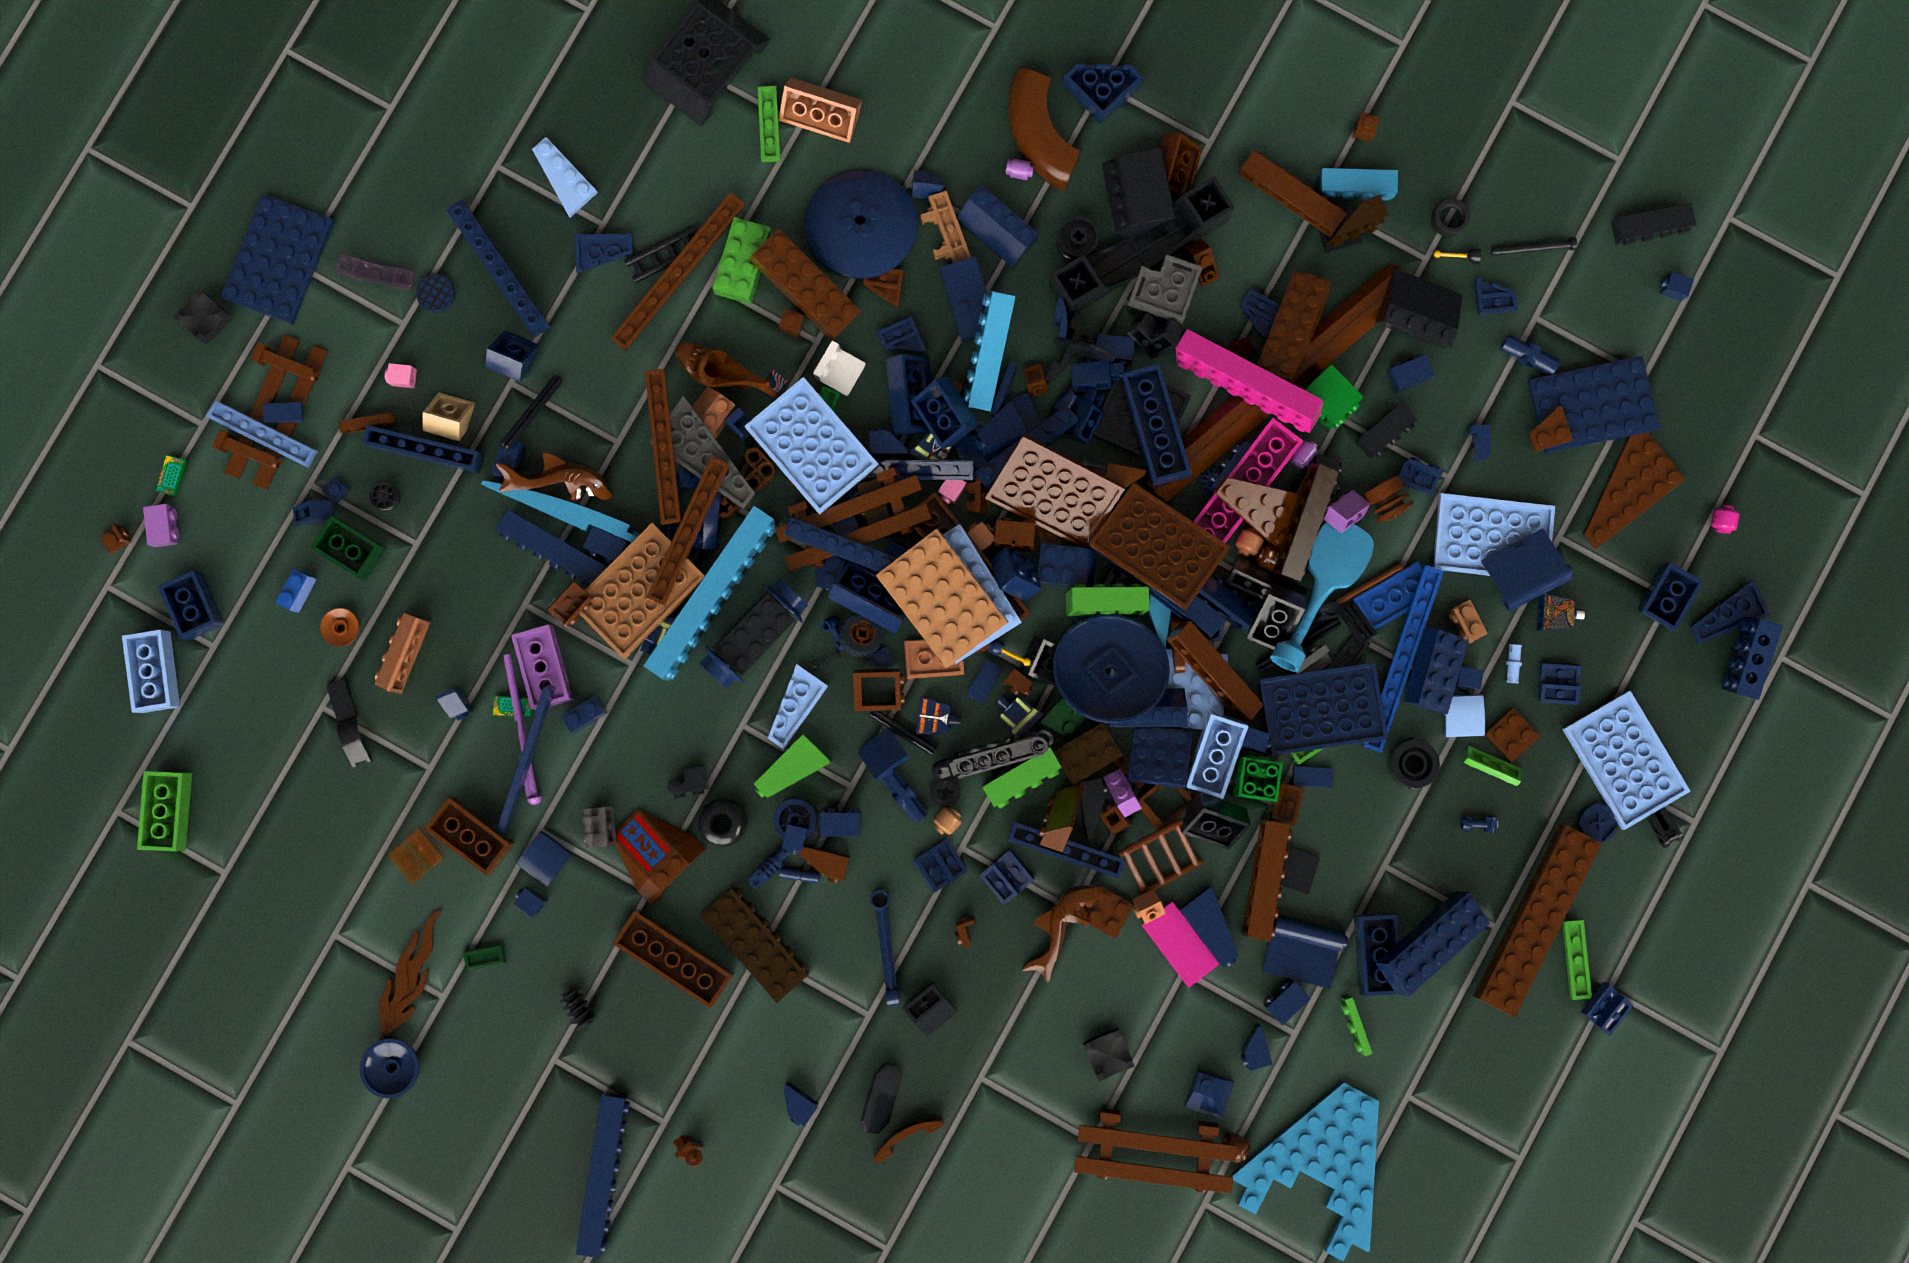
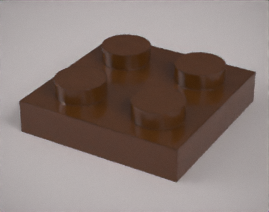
(1511, 735)
(1109, 913)

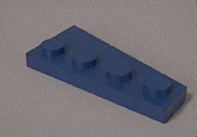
(1730, 613)

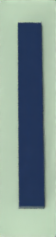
(525, 759)

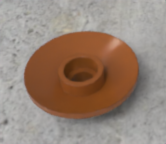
(331, 623)

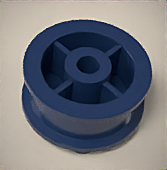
(799, 808)

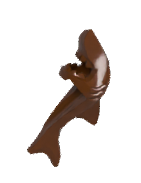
(716, 369)
(1054, 921)

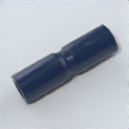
(802, 875)

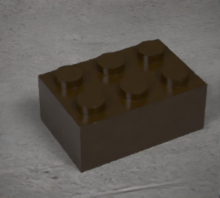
(1087, 753)

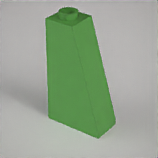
(794, 765)

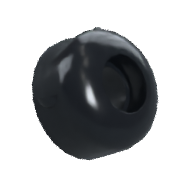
(1428, 759)
(738, 823)

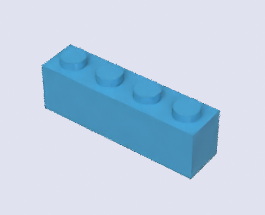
(1358, 183)

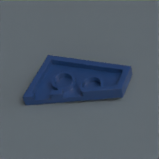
(600, 249)

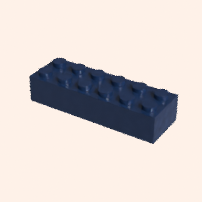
(1156, 425)
(1432, 943)

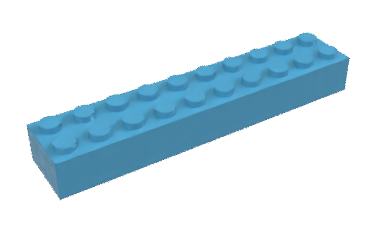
(710, 594)

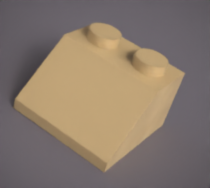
(447, 416)

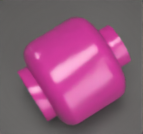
(1725, 519)

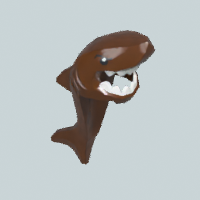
(558, 470)

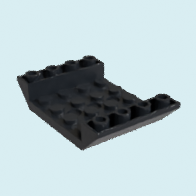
(693, 81)

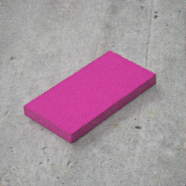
(1181, 945)

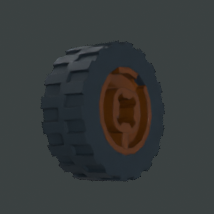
(860, 636)

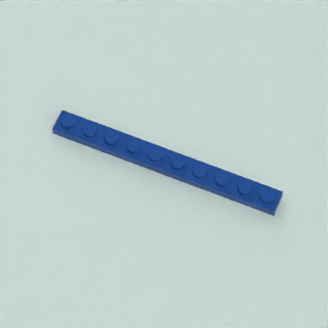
(1407, 647)

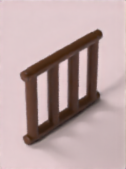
(1143, 844)

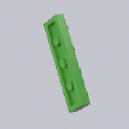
(769, 124)
(1577, 959)

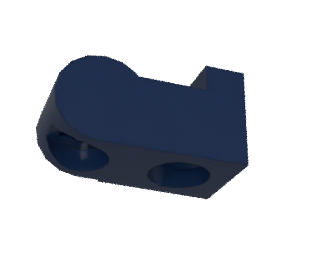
(1480, 442)

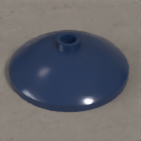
(380, 1076)

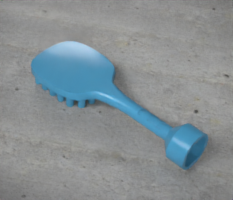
(1334, 563)

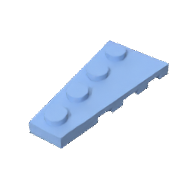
(566, 180)
(800, 698)

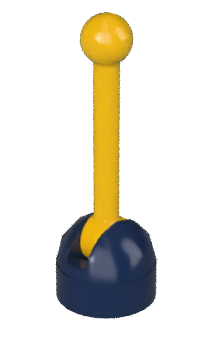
(997, 647)

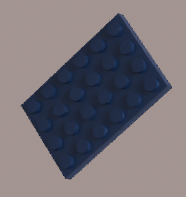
(277, 259)
(1598, 402)
(1323, 709)

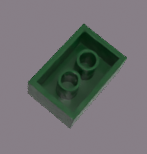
(348, 548)

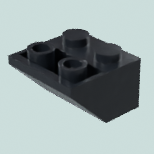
(929, 1009)

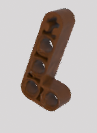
(756, 474)

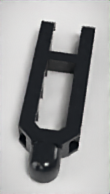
(975, 759)

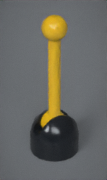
(1473, 255)

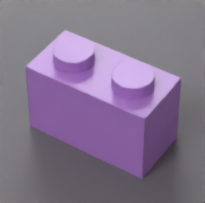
(1346, 511)
(161, 525)
(1122, 792)

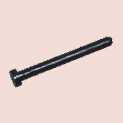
(1571, 244)

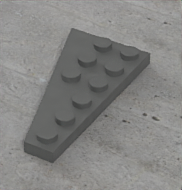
(696, 445)

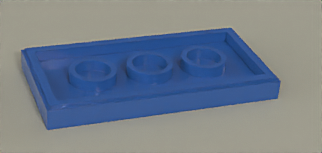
(1389, 597)

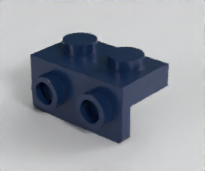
(1419, 476)

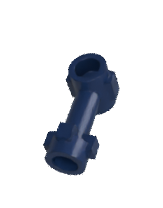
(831, 624)
(1489, 824)

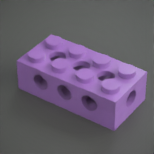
(530, 663)

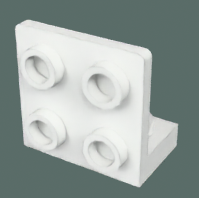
(839, 369)

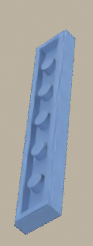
(262, 433)

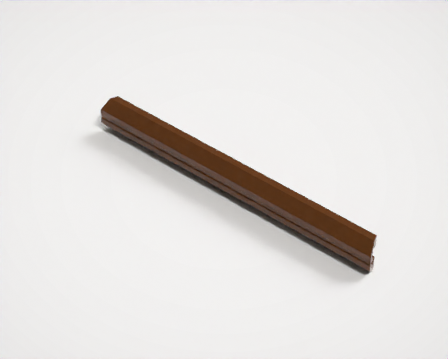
(1238, 418)

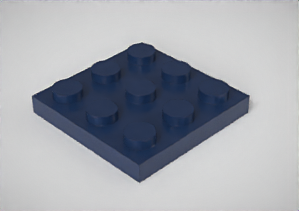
(1160, 756)

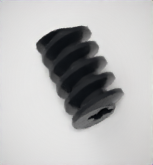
(577, 1008)

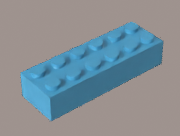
(989, 350)

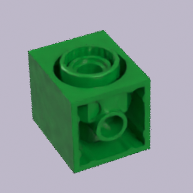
(1337, 395)
(1257, 778)

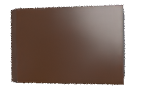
(1242, 348)

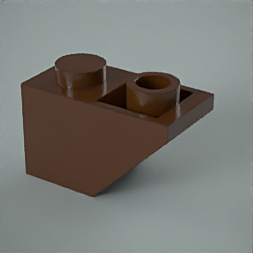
(1201, 255)

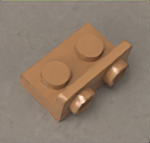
(1467, 621)

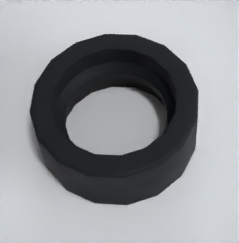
(1456, 204)

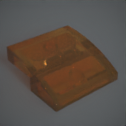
(415, 857)

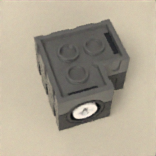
(1165, 292)

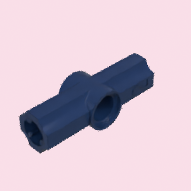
(1530, 354)
(905, 796)

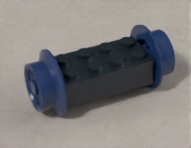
(753, 634)

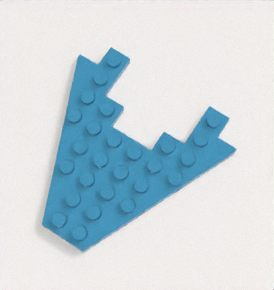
(1334, 1146)

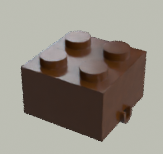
(1015, 534)

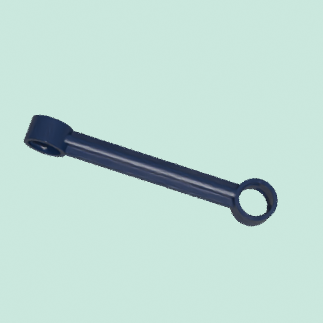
(886, 951)

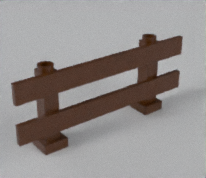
(280, 364)
(892, 492)
(1204, 1149)

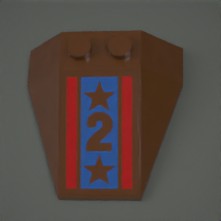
(654, 852)

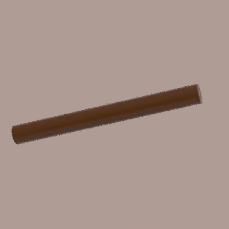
(1370, 583)

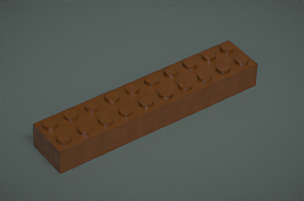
(1537, 920)

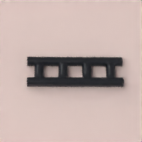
(651, 252)

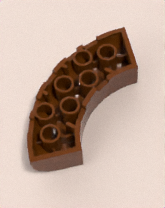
(1034, 131)

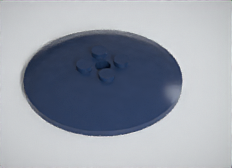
(865, 248)
(1116, 644)

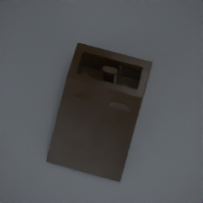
(1365, 218)

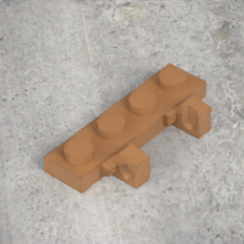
(942, 213)

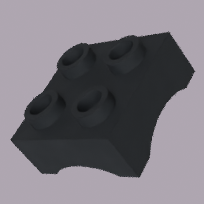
(203, 317)
(1108, 1054)

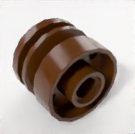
(1388, 499)

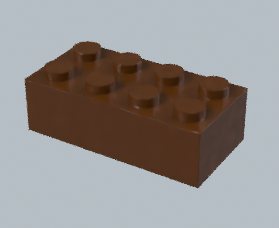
(469, 836)

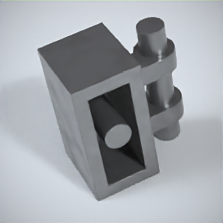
(599, 827)

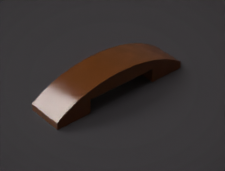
(928, 1125)

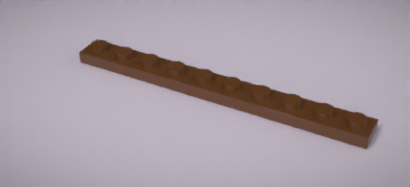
(678, 271)

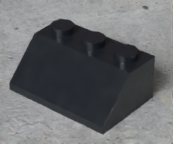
(1215, 820)

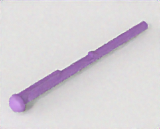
(530, 785)

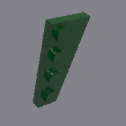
(1063, 719)

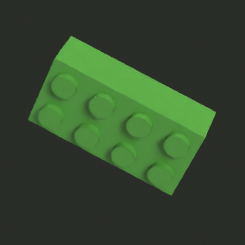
(736, 274)
(1107, 600)
(1021, 777)
(164, 811)

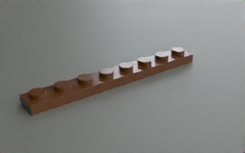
(663, 446)
(688, 530)

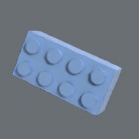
(151, 671)
(1216, 754)

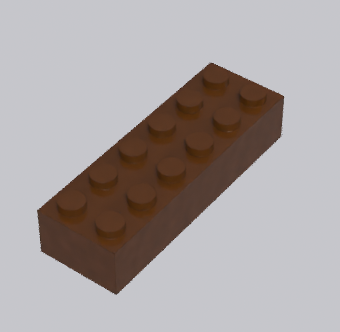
(804, 284)
(1295, 325)
(1265, 880)
(673, 958)

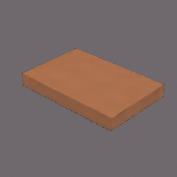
(924, 663)

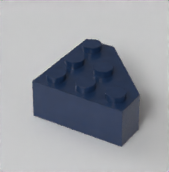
(1102, 87)

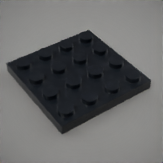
(1117, 423)

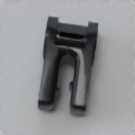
(1663, 834)

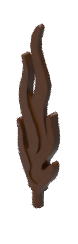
(406, 987)

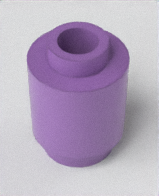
(1019, 169)
(1304, 454)

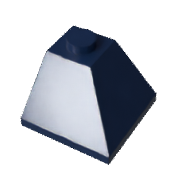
(1209, 1094)

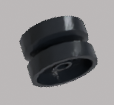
(1073, 229)

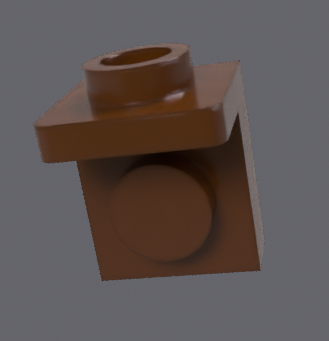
(1035, 380)
(115, 538)

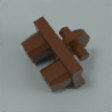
(980, 504)
(688, 1150)

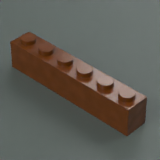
(1293, 194)
(1215, 671)

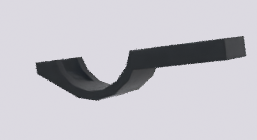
(347, 722)

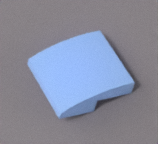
(1465, 716)

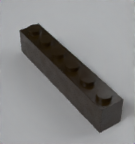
(1305, 522)

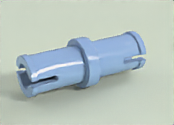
(1513, 663)

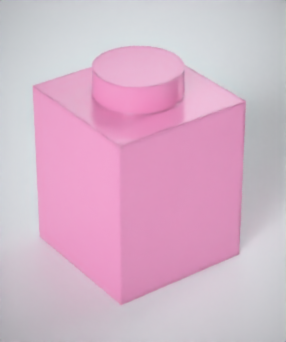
(400, 375)
(951, 490)

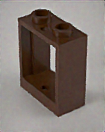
(858, 674)
(1152, 818)

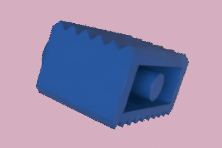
(296, 590)

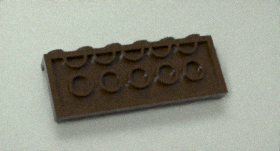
(755, 944)

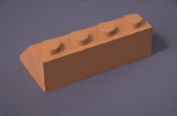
(819, 109)
(713, 410)
(401, 653)

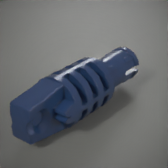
(768, 868)

